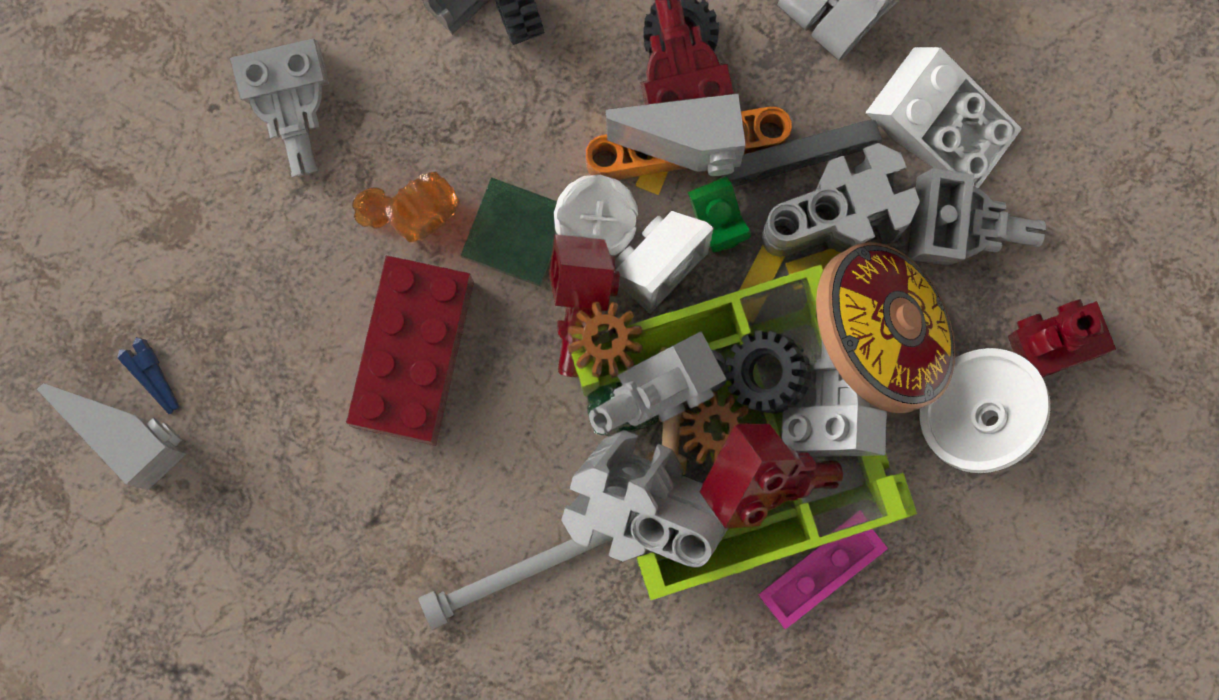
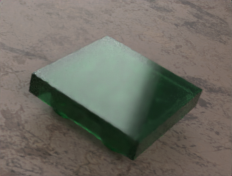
(513, 232)

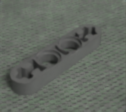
(805, 152)

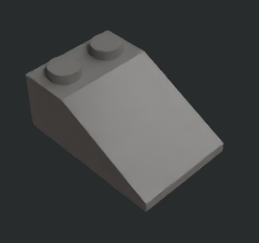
(689, 133)
(130, 445)

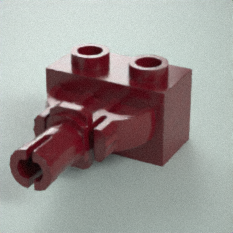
(683, 67)
(580, 276)
(1063, 340)
(760, 474)

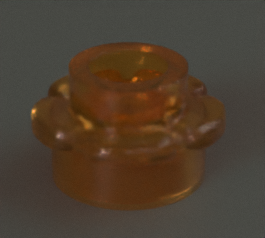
(361, 205)

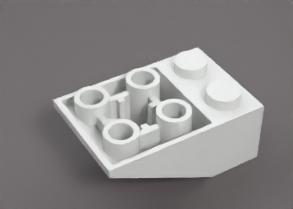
(943, 115)

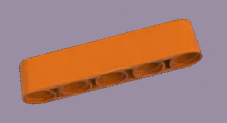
(630, 165)

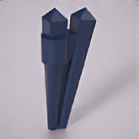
(148, 372)

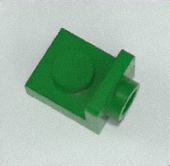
(719, 208)

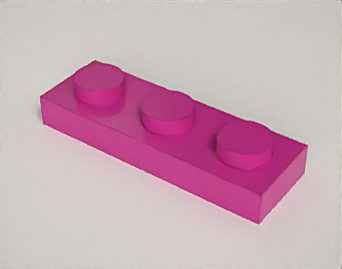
(819, 575)

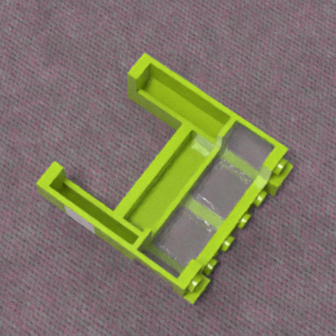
(863, 496)

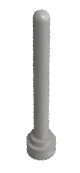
(441, 606)

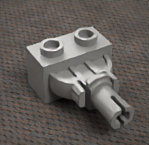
(283, 88)
(962, 220)
(661, 386)
(833, 417)

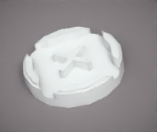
(597, 209)

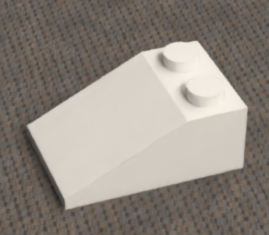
(664, 258)

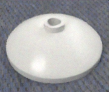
(981, 387)

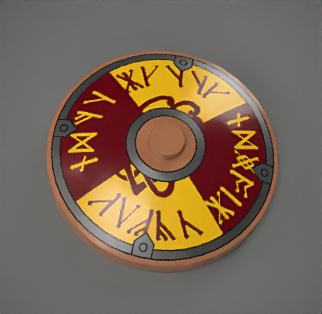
(885, 327)

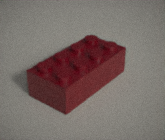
(410, 350)

